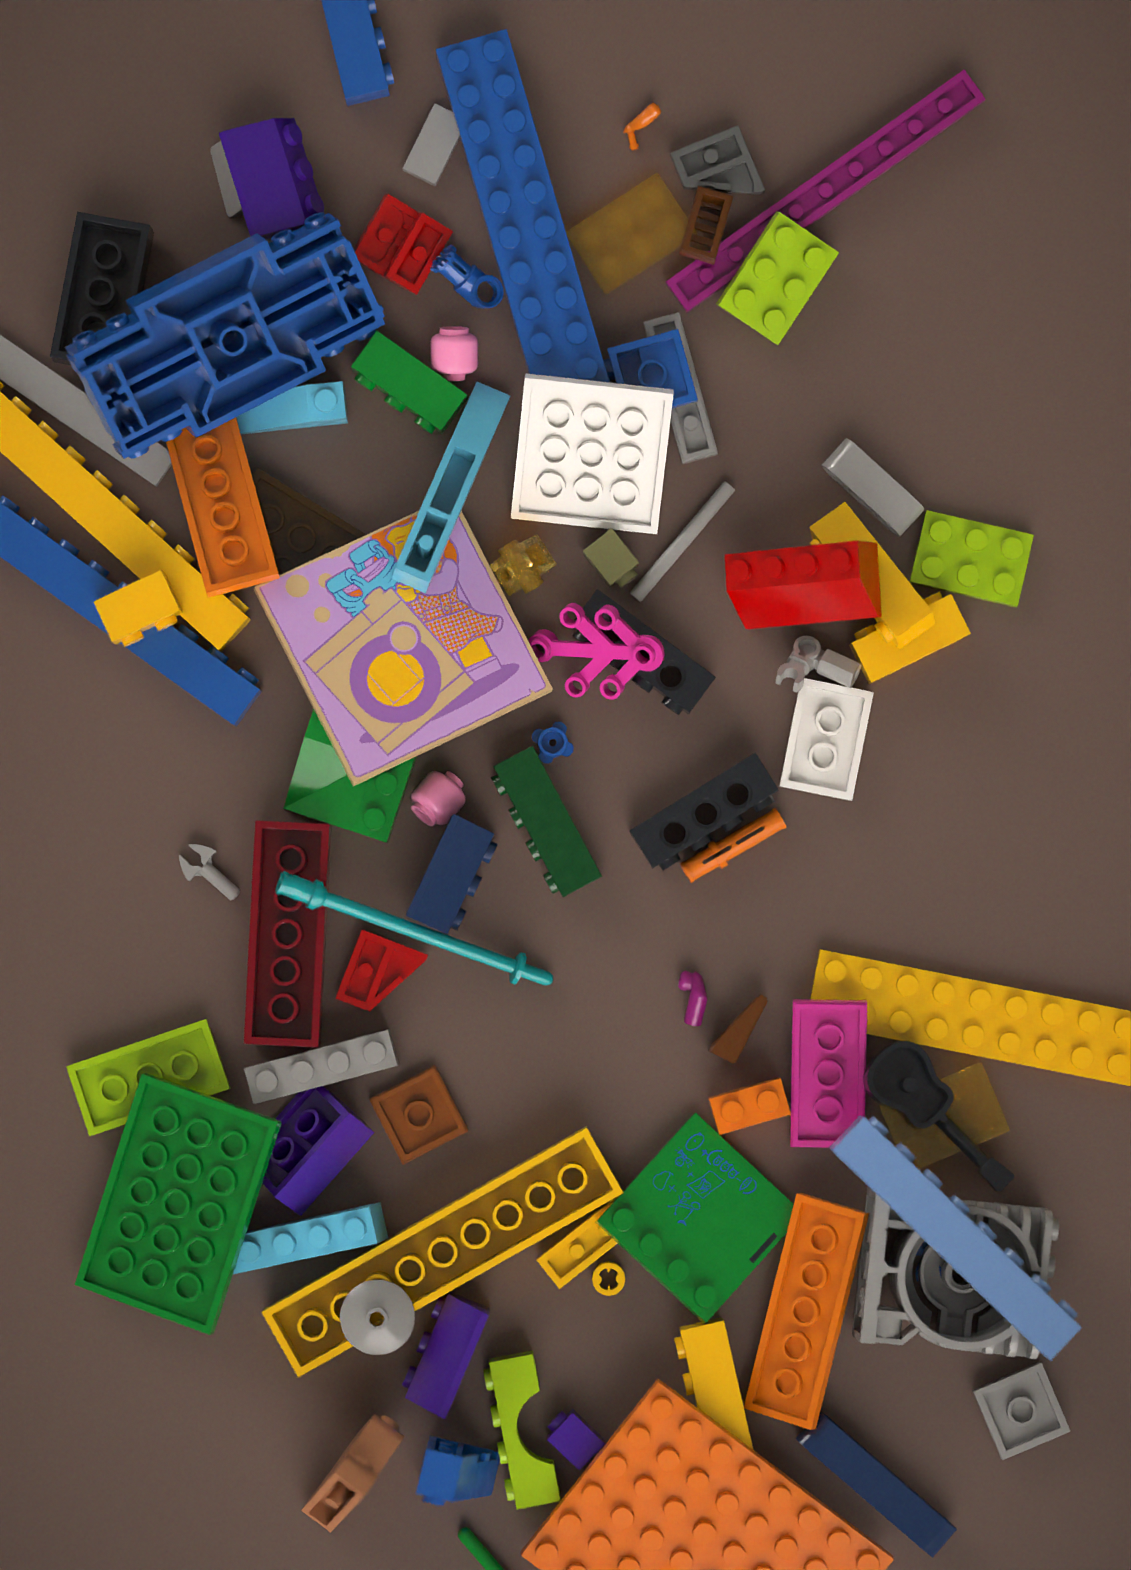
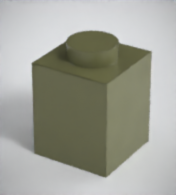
(612, 559)

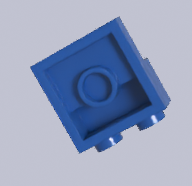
(656, 363)

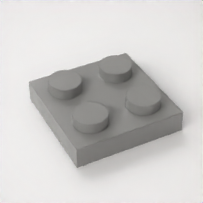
(1021, 1410)

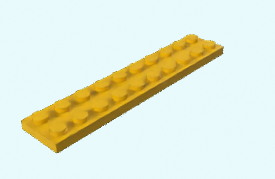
(981, 1017)

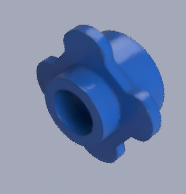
(562, 746)

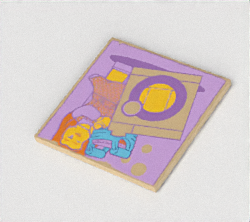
(399, 664)

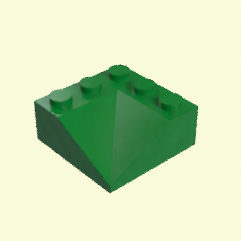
(326, 794)

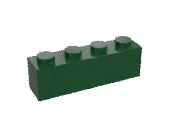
(547, 822)

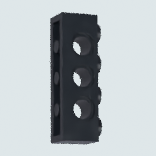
(694, 678)
(748, 773)

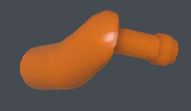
(647, 116)

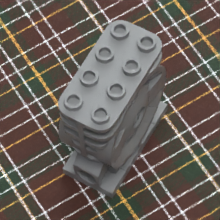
(1019, 1227)

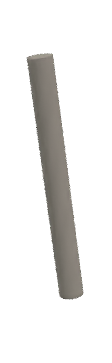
(682, 541)

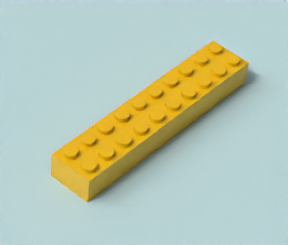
(450, 1244)

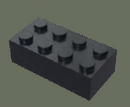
(102, 271)

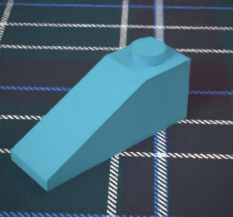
(298, 408)

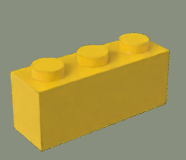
(884, 658)

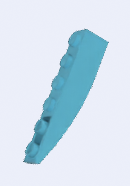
(450, 487)
(312, 1237)

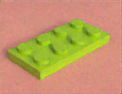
(110, 1080)

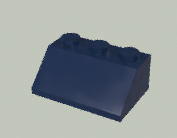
(452, 875)

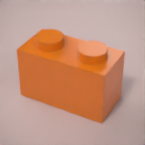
(749, 1105)

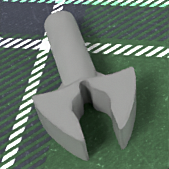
(208, 871)

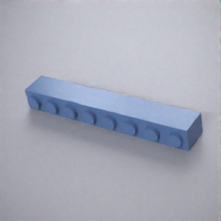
(955, 1237)

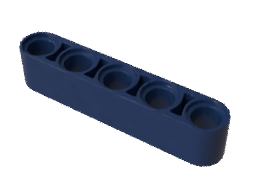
(877, 1485)

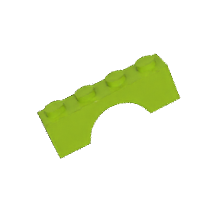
(532, 1476)

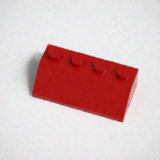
(805, 584)

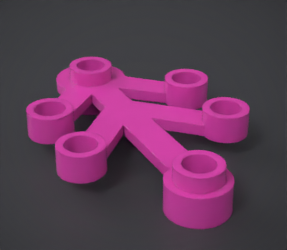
(600, 649)

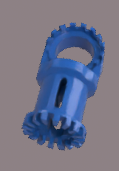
(466, 278)

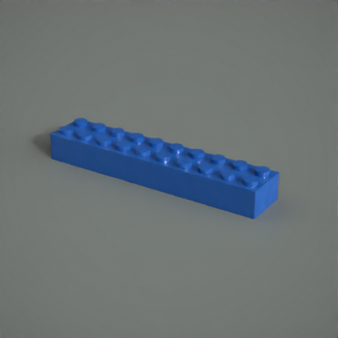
(520, 208)

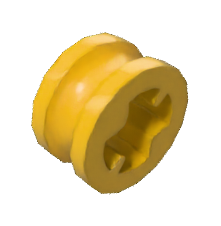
(620, 1278)

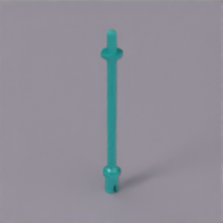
(316, 895)

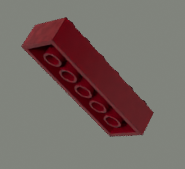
(286, 937)

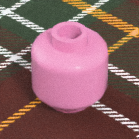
(454, 352)
(437, 798)

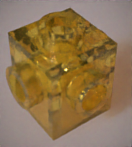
(516, 568)

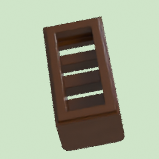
(713, 200)
(735, 1036)

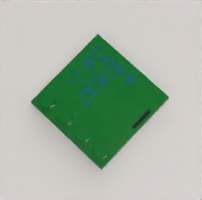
(698, 1218)

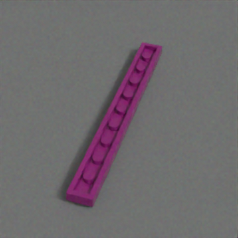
(833, 184)

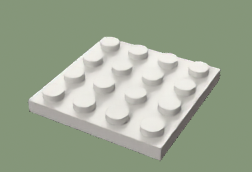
(591, 453)

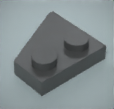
(718, 164)

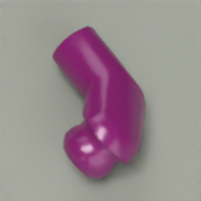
(697, 997)

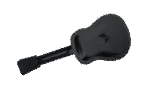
(906, 1082)

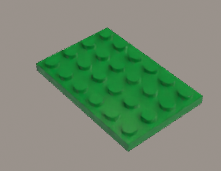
(177, 1203)

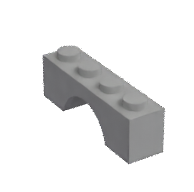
(321, 1066)

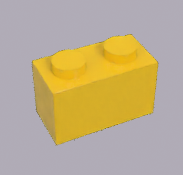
(139, 608)

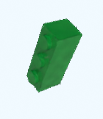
(408, 384)

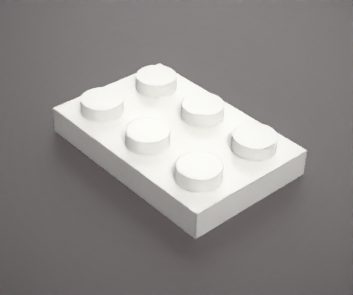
(826, 739)

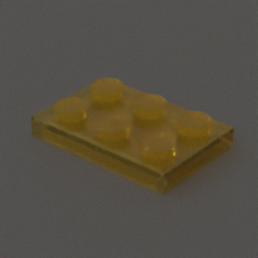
(630, 233)
(972, 1110)

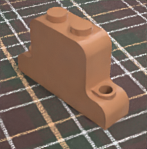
(354, 1472)

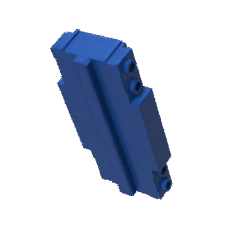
(226, 335)

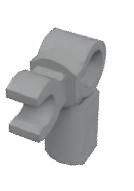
(809, 656)

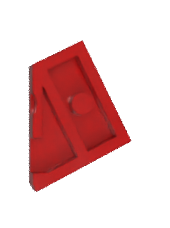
(376, 970)

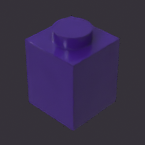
(574, 1438)

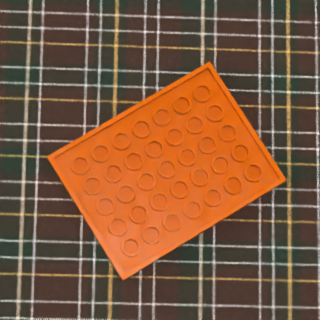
(692, 1497)

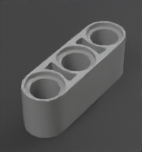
(872, 487)

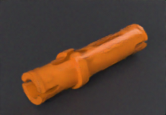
(694, 867)

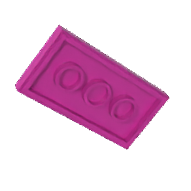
(826, 1069)

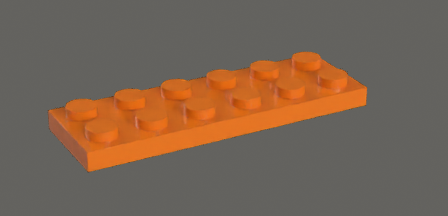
(222, 509)
(806, 1310)

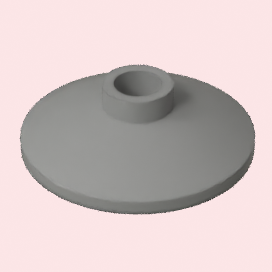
(377, 1297)

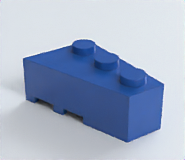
(456, 1471)

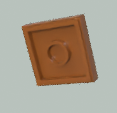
(418, 1114)

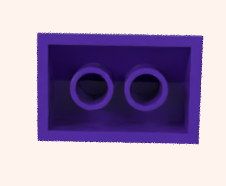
(271, 175)
(312, 1146)
(445, 1353)

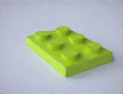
(777, 278)
(971, 558)

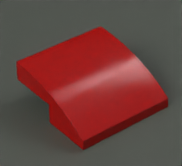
(401, 244)

